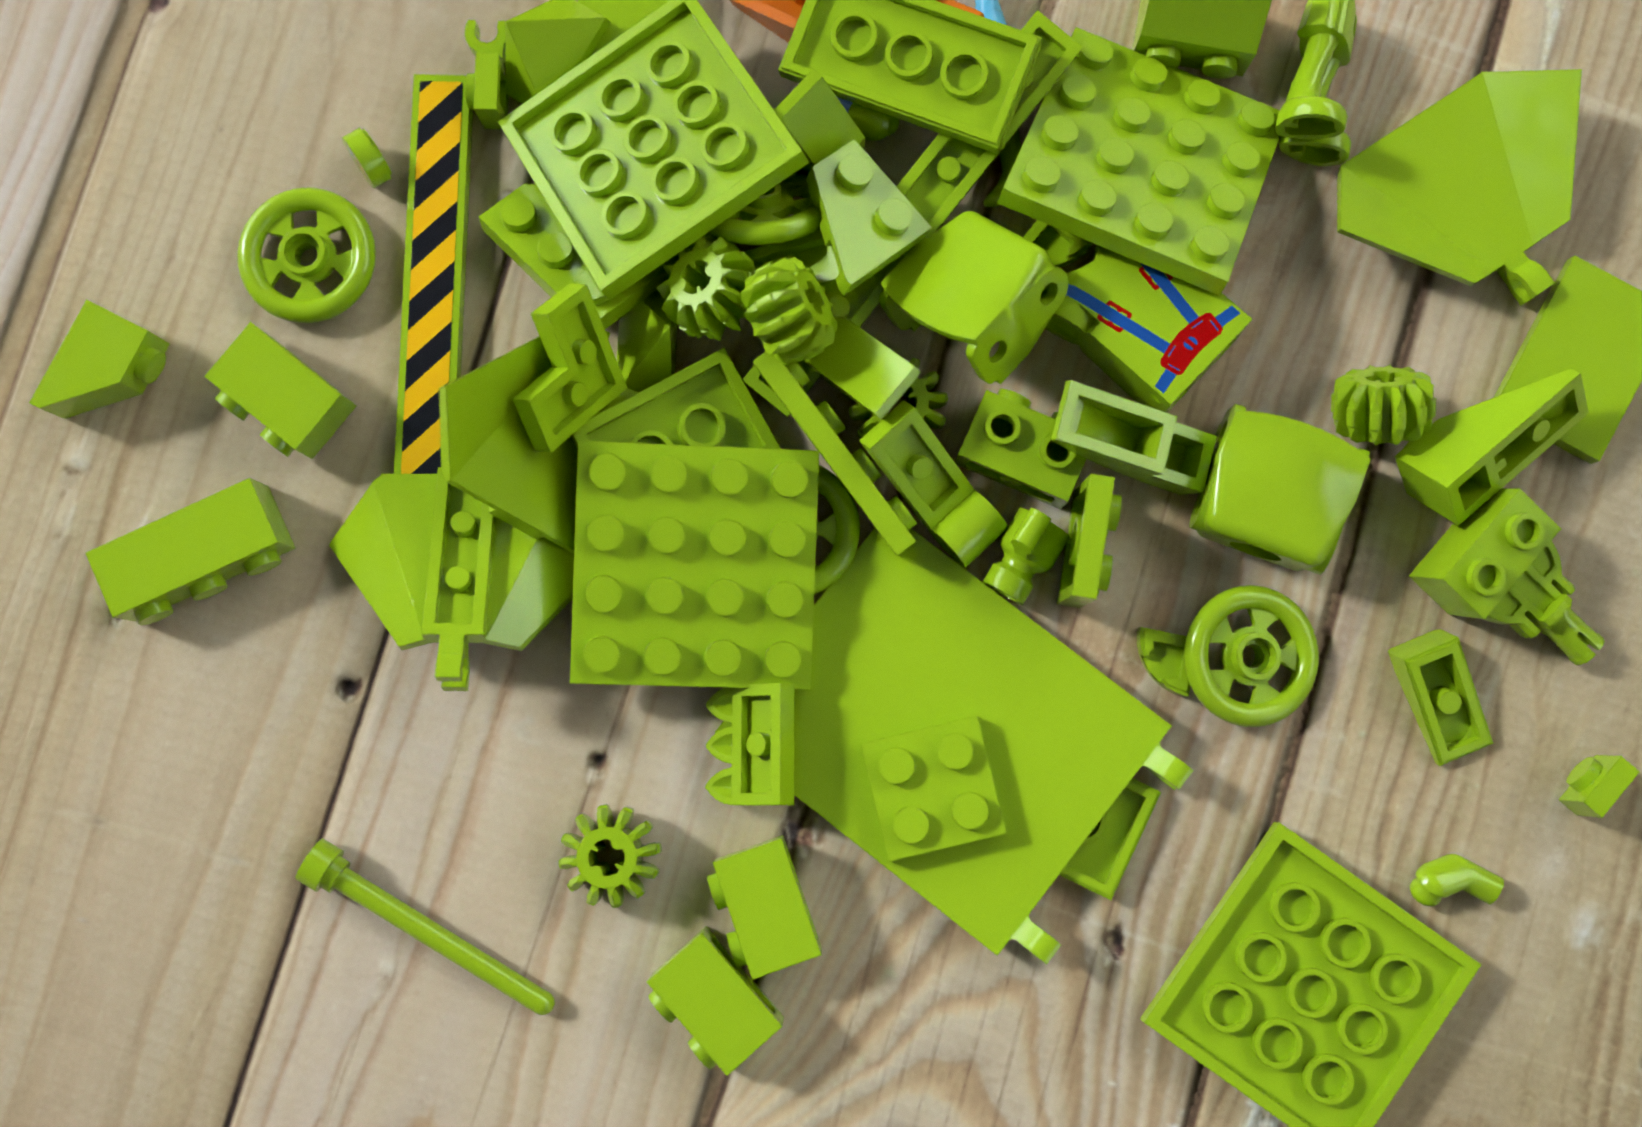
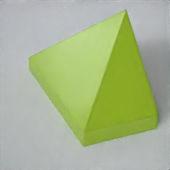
(549, 44)
(646, 344)

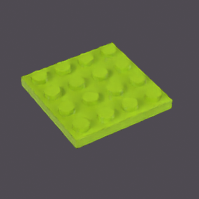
(651, 144)
(1145, 162)
(693, 565)
(1310, 988)

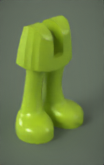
(1308, 121)

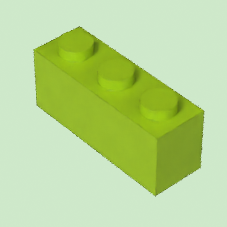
(191, 552)

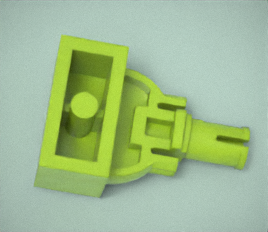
(1507, 573)

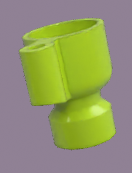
(1029, 548)

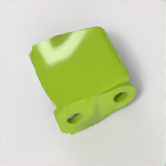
(979, 289)
(1279, 489)

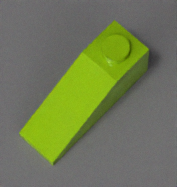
(1489, 444)

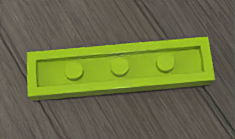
(854, 469)

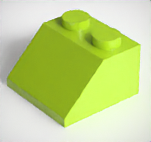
(1202, 33)

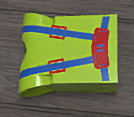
(1146, 326)

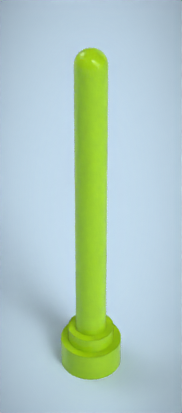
(328, 870)

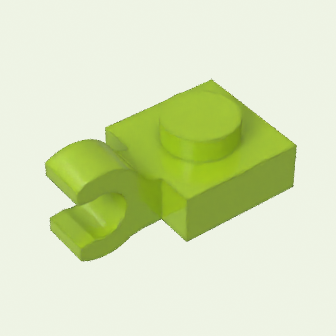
(487, 86)

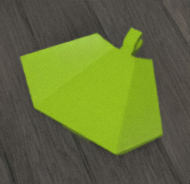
(1471, 179)
(491, 453)
(450, 571)

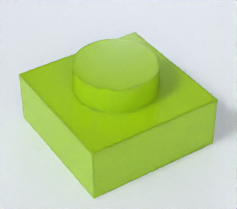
(1597, 784)

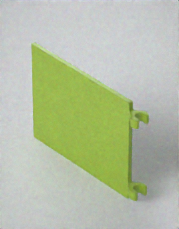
(931, 644)

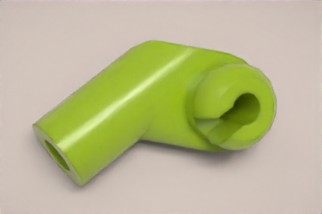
(1450, 875)

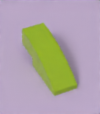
(1133, 439)

